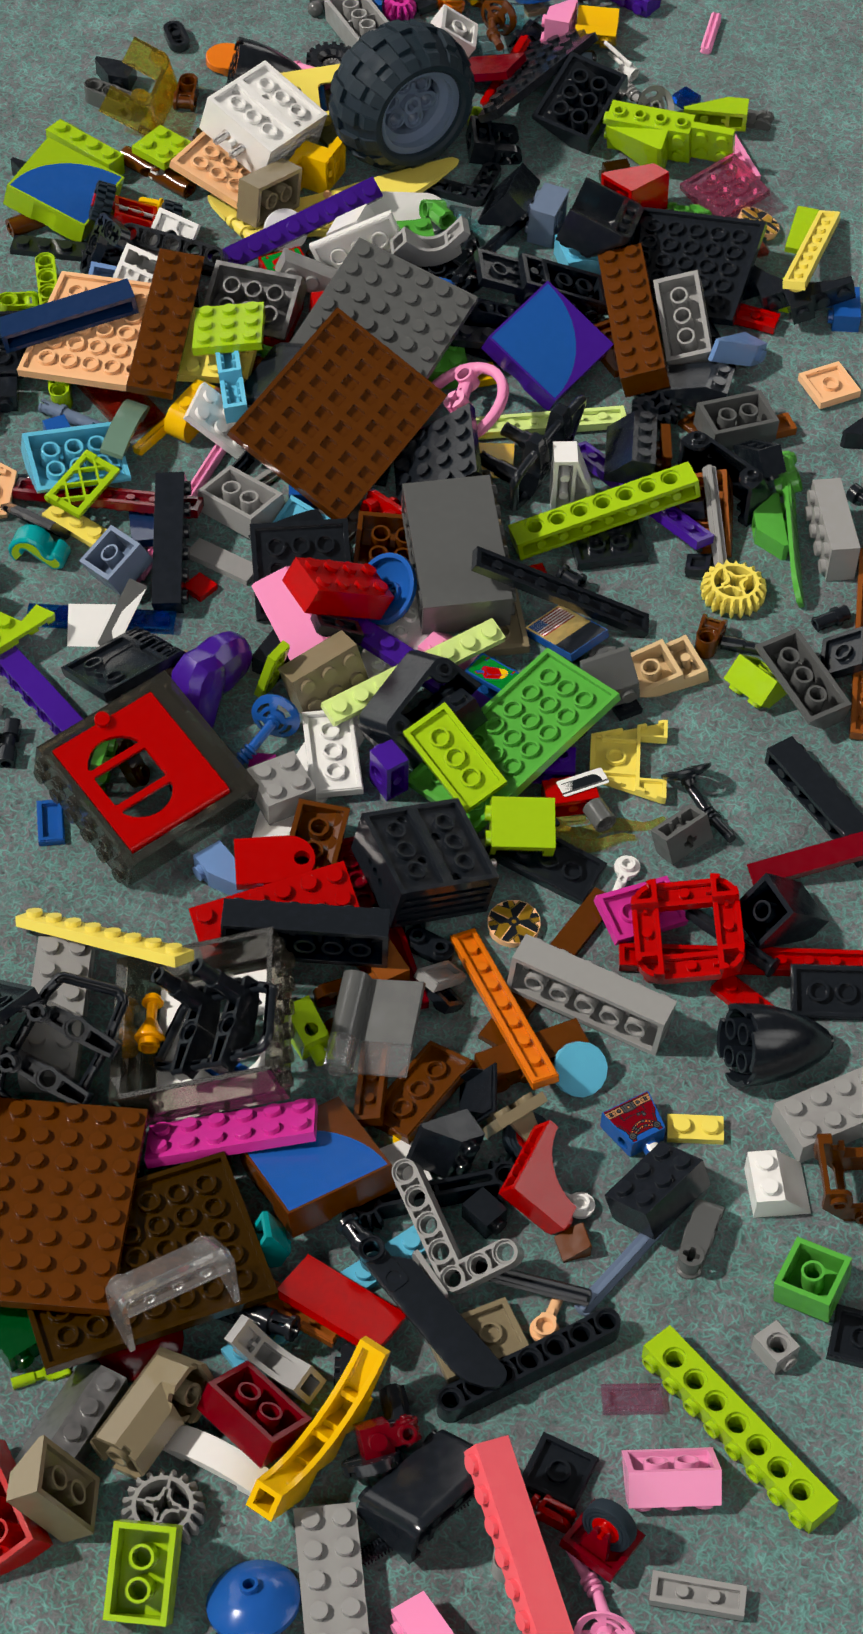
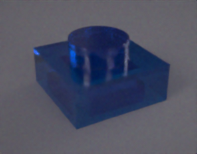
(686, 97)

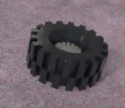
(326, 54)

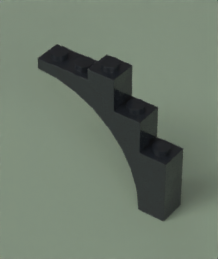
(799, 304)

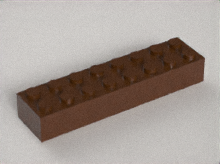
(633, 320)

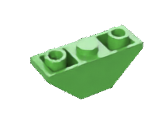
(770, 528)

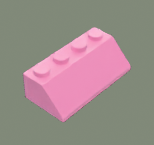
(286, 614)

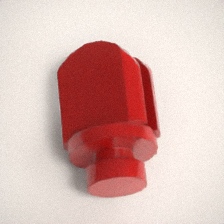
(553, 1512)

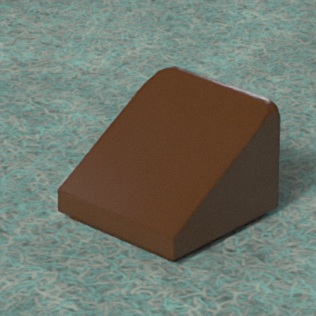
(573, 1243)

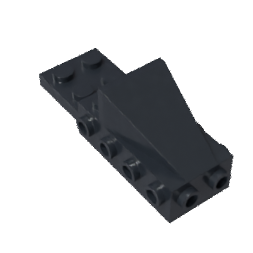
(529, 273)

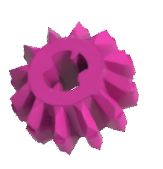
(399, 9)

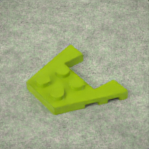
(13, 629)

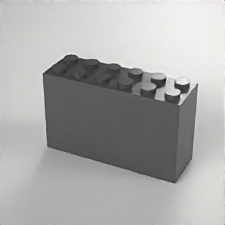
(442, 529)

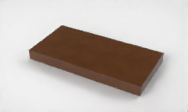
(428, 1085)

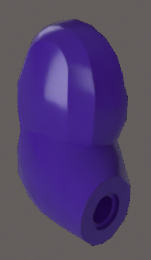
(212, 671)

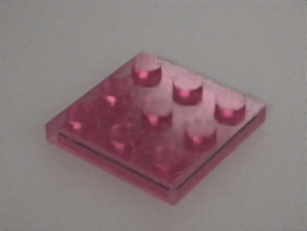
(725, 187)

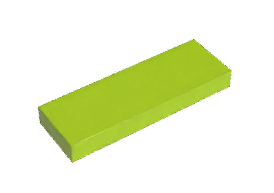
(801, 224)
(270, 671)

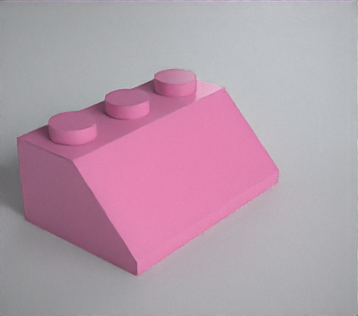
(672, 1478)

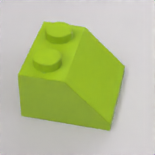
(755, 680)

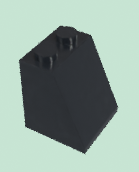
(779, 912)

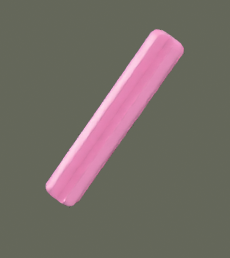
(710, 34)

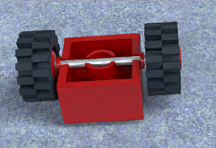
(125, 209)

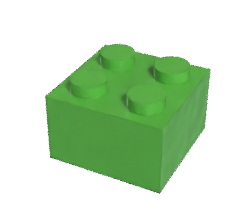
(812, 1279)

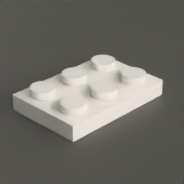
(208, 417)

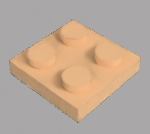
(829, 385)

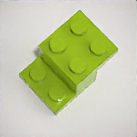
(160, 147)

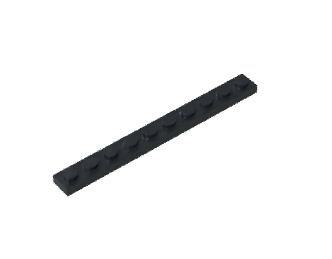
(71, 250)

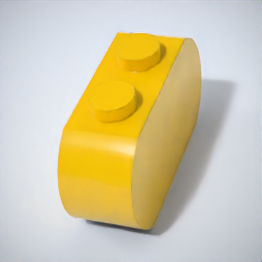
(174, 422)

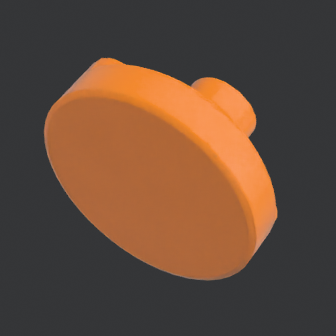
(219, 57)

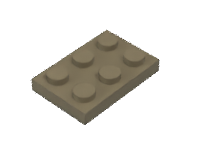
(496, 1328)

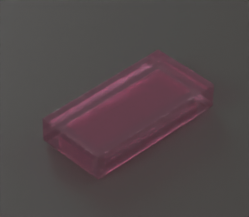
(631, 1399)

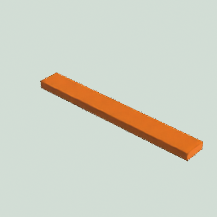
(504, 1009)

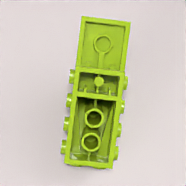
(657, 141)

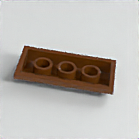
(322, 828)

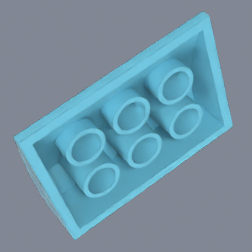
(53, 451)

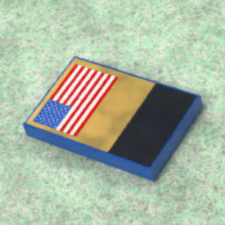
(566, 632)

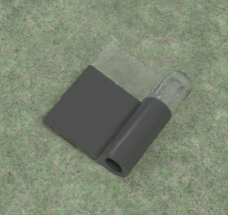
(373, 1026)

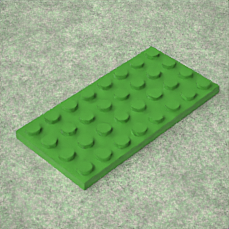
(530, 726)

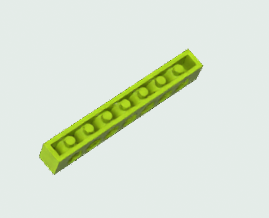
(604, 510)
(755, 1434)

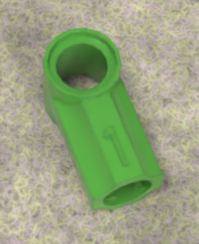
(437, 212)

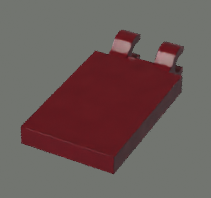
(496, 66)

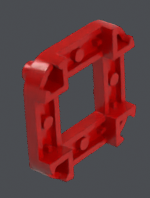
(686, 895)

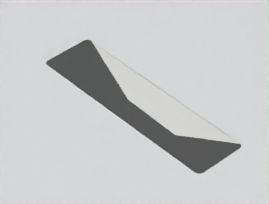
(123, 611)

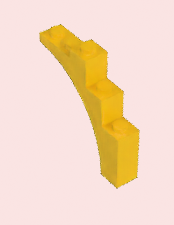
(318, 1445)

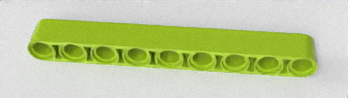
(47, 277)

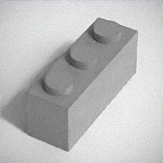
(315, 274)

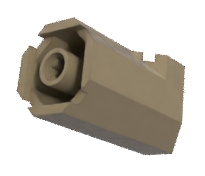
(152, 1412)

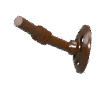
(498, 18)

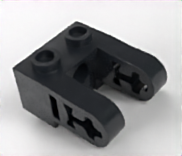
(486, 145)

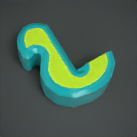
(39, 544)

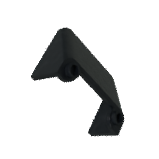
(269, 368)

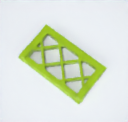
(98, 465)

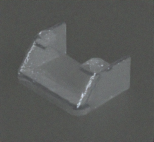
(167, 1278)

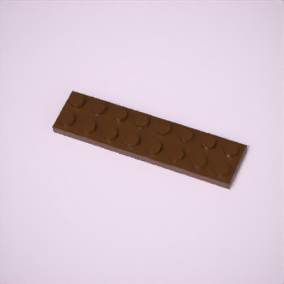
(165, 324)

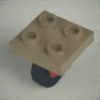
(516, 1122)

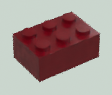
(253, 1413)

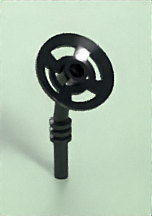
(688, 778)

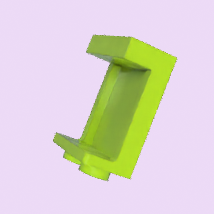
(521, 824)

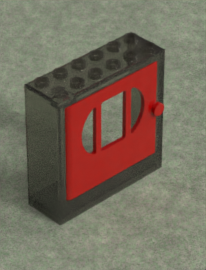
(182, 747)

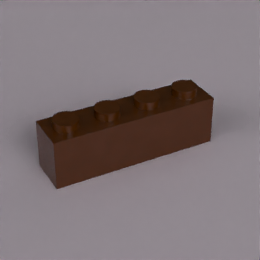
(507, 1067)

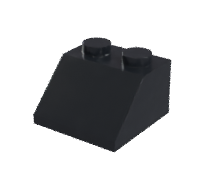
(447, 1144)

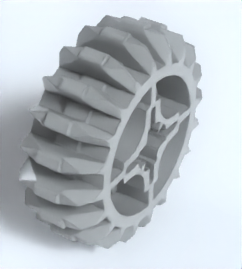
(168, 1485)

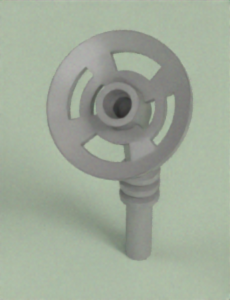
(654, 101)

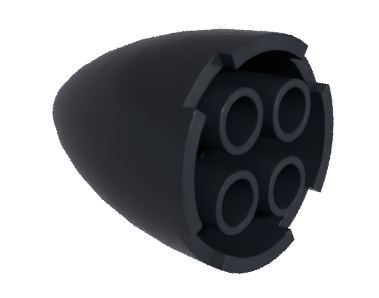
(251, 53)
(769, 1043)

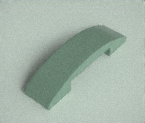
(123, 428)

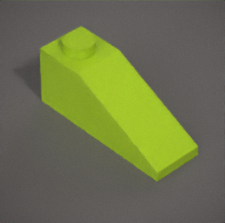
(723, 112)

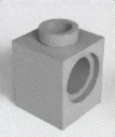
(778, 1337)

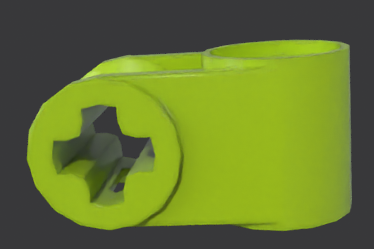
(18, 300)

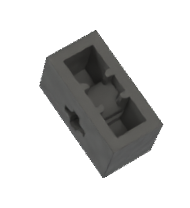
(682, 833)

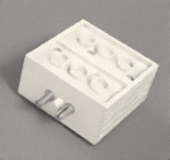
(261, 118)

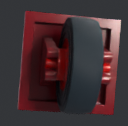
(603, 1538)

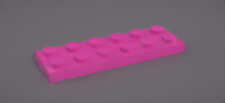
(232, 1132)

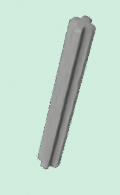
(714, 514)

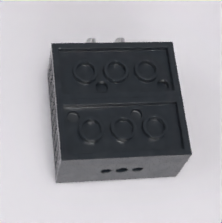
(425, 862)

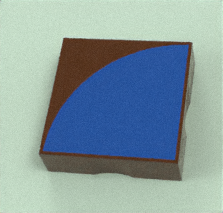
(321, 1177)

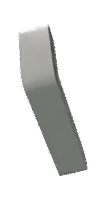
(443, 1236)

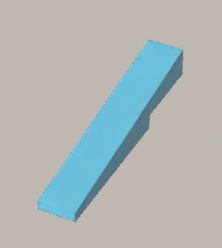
(231, 385)

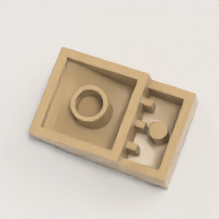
(668, 667)

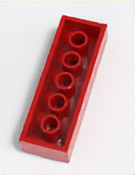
(322, 885)

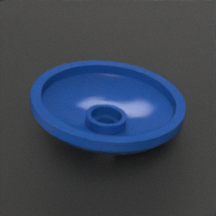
(401, 581)
(262, 1609)

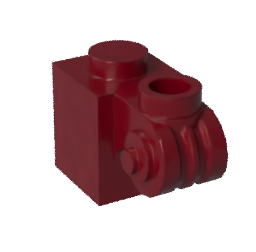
(379, 1438)

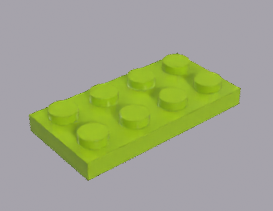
(455, 757)

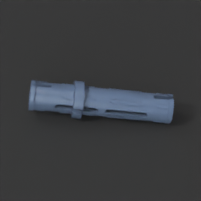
(73, 417)

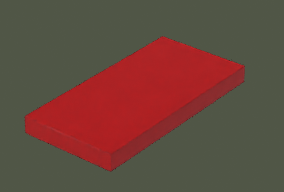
(339, 1303)

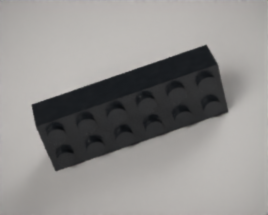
(316, 931)

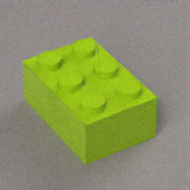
(143, 1572)

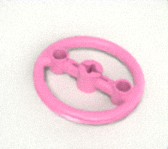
(468, 382)

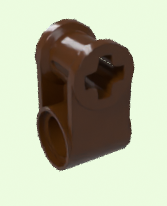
(186, 92)
(709, 636)

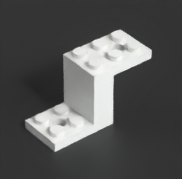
(140, 263)

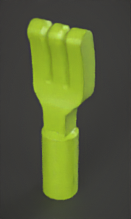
(32, 1377)

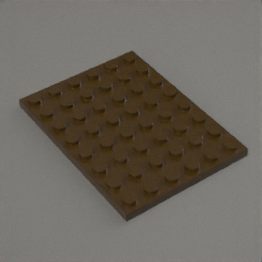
(165, 1215)

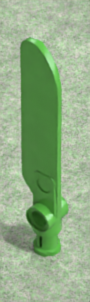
(787, 486)

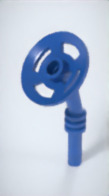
(271, 723)

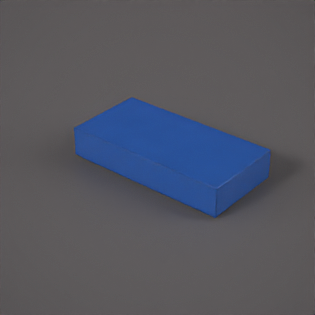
(50, 823)

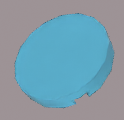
(580, 1069)

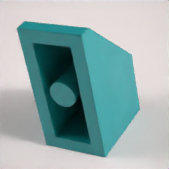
(272, 1239)

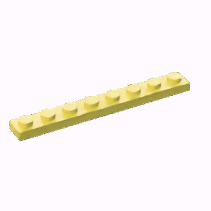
(811, 250)
(105, 938)

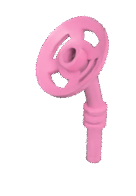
(606, 1621)

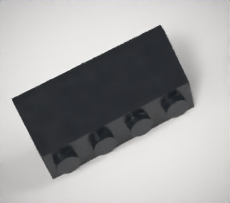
(510, 199)
(631, 447)

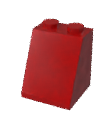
(643, 184)

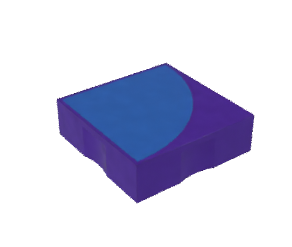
(547, 345)

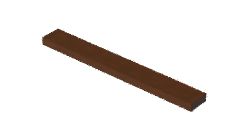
(570, 938)

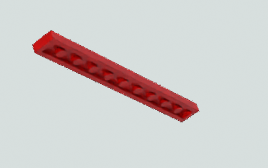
(787, 956)

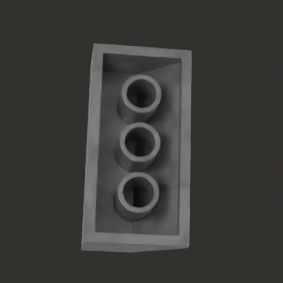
(80, 1410)

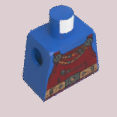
(634, 1124)

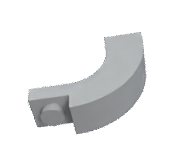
(431, 250)
(274, 1361)

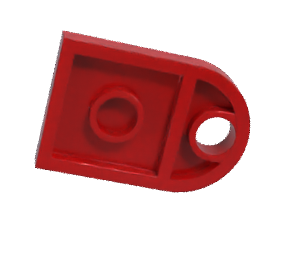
(270, 859)

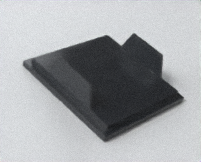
(479, 1092)

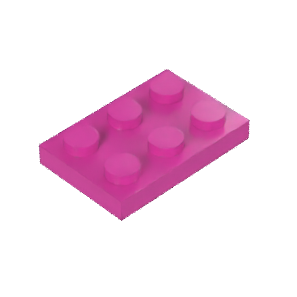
(617, 913)

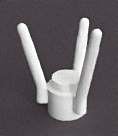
(625, 65)

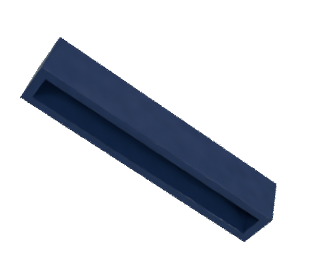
(67, 315)

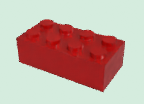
(338, 588)

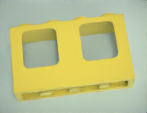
(309, 81)

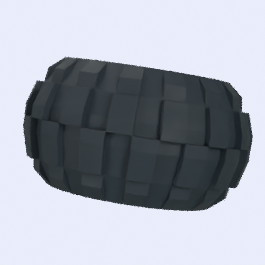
(401, 94)

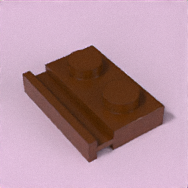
(664, 449)

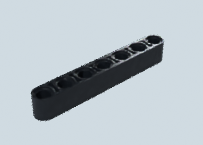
(537, 1354)

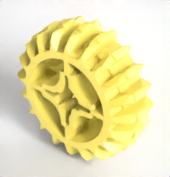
(731, 595)

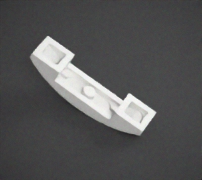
(215, 1456)

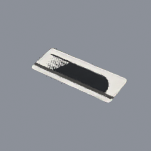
(582, 782)

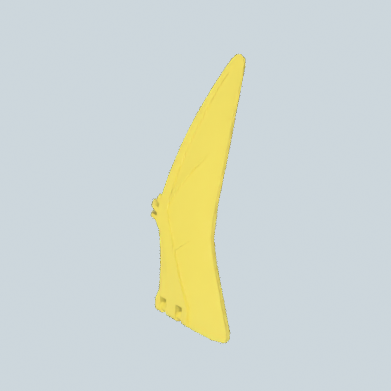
(404, 180)

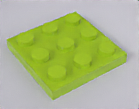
(228, 328)

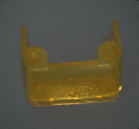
(142, 109)

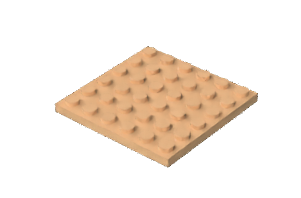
(90, 356)

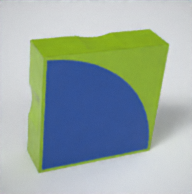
(59, 189)

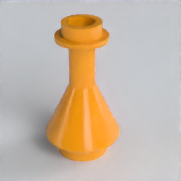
(150, 1034)

